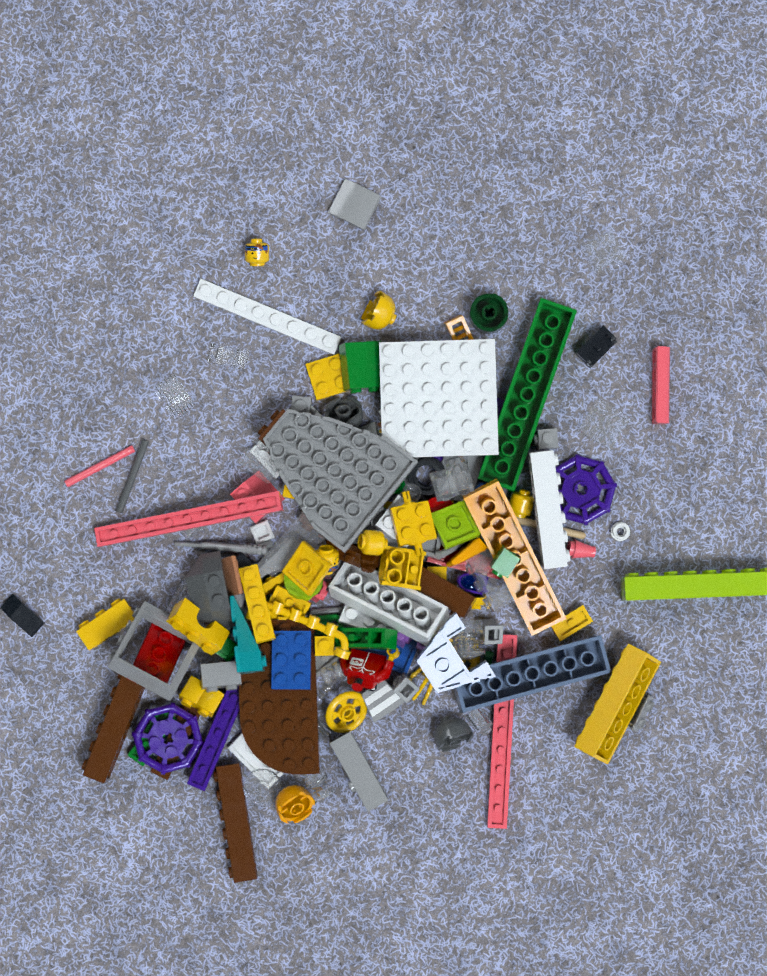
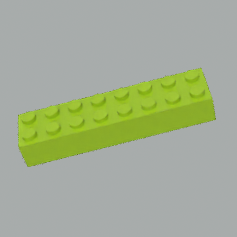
(694, 585)

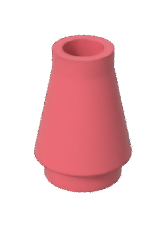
(580, 550)

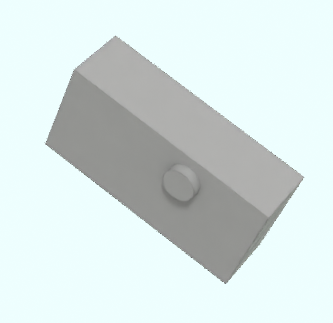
(359, 771)

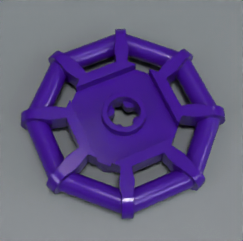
(592, 492)
(168, 749)

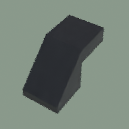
(22, 615)

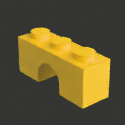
(184, 619)

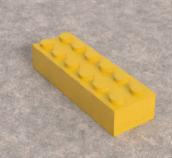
(617, 703)

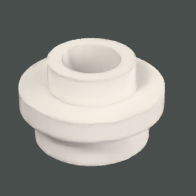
(625, 527)

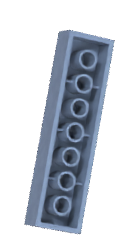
(536, 673)

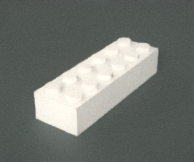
(547, 509)
(393, 606)

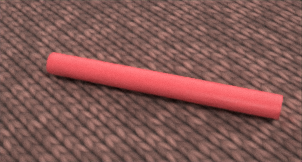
(99, 466)

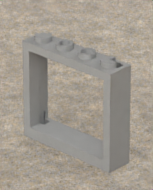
(139, 676)

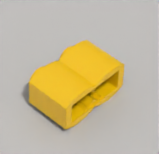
(204, 702)

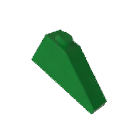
(369, 638)

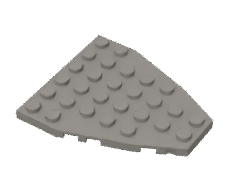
(336, 472)

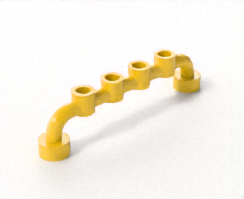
(312, 622)

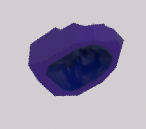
(466, 581)

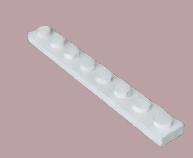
(267, 316)

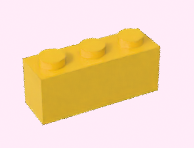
(105, 624)

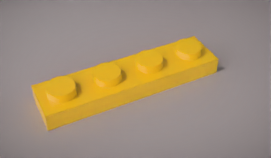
(257, 603)

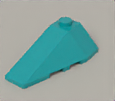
(247, 653)

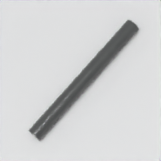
(132, 476)

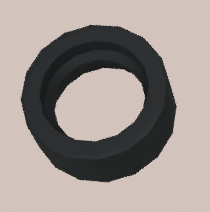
(425, 461)

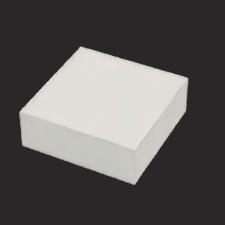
(262, 532)

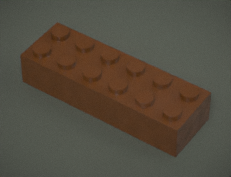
(113, 730)

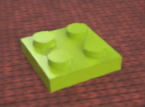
(455, 525)

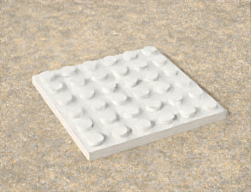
(440, 397)

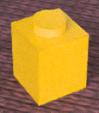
(324, 646)

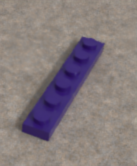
(215, 740)

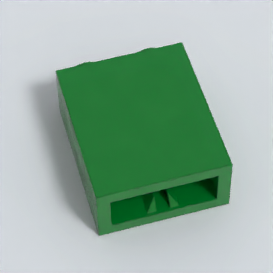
(360, 366)

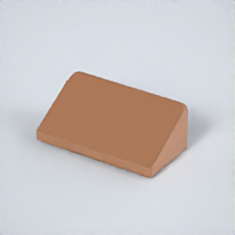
(232, 575)

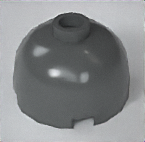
(345, 410)
(451, 733)

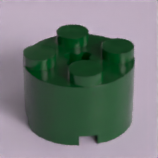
(491, 324)

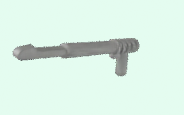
(245, 548)

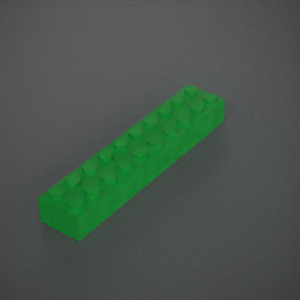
(528, 392)

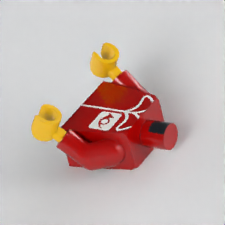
(367, 669)

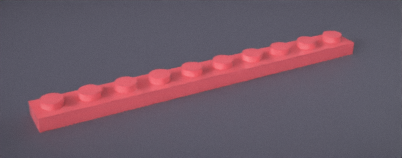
(189, 519)
(501, 747)

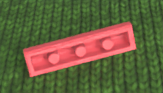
(660, 384)

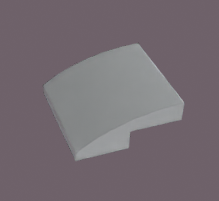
(354, 204)

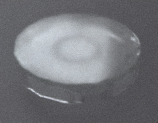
(262, 787)

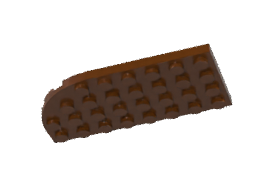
(281, 723)

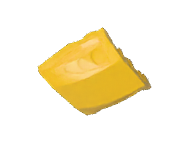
(400, 568)

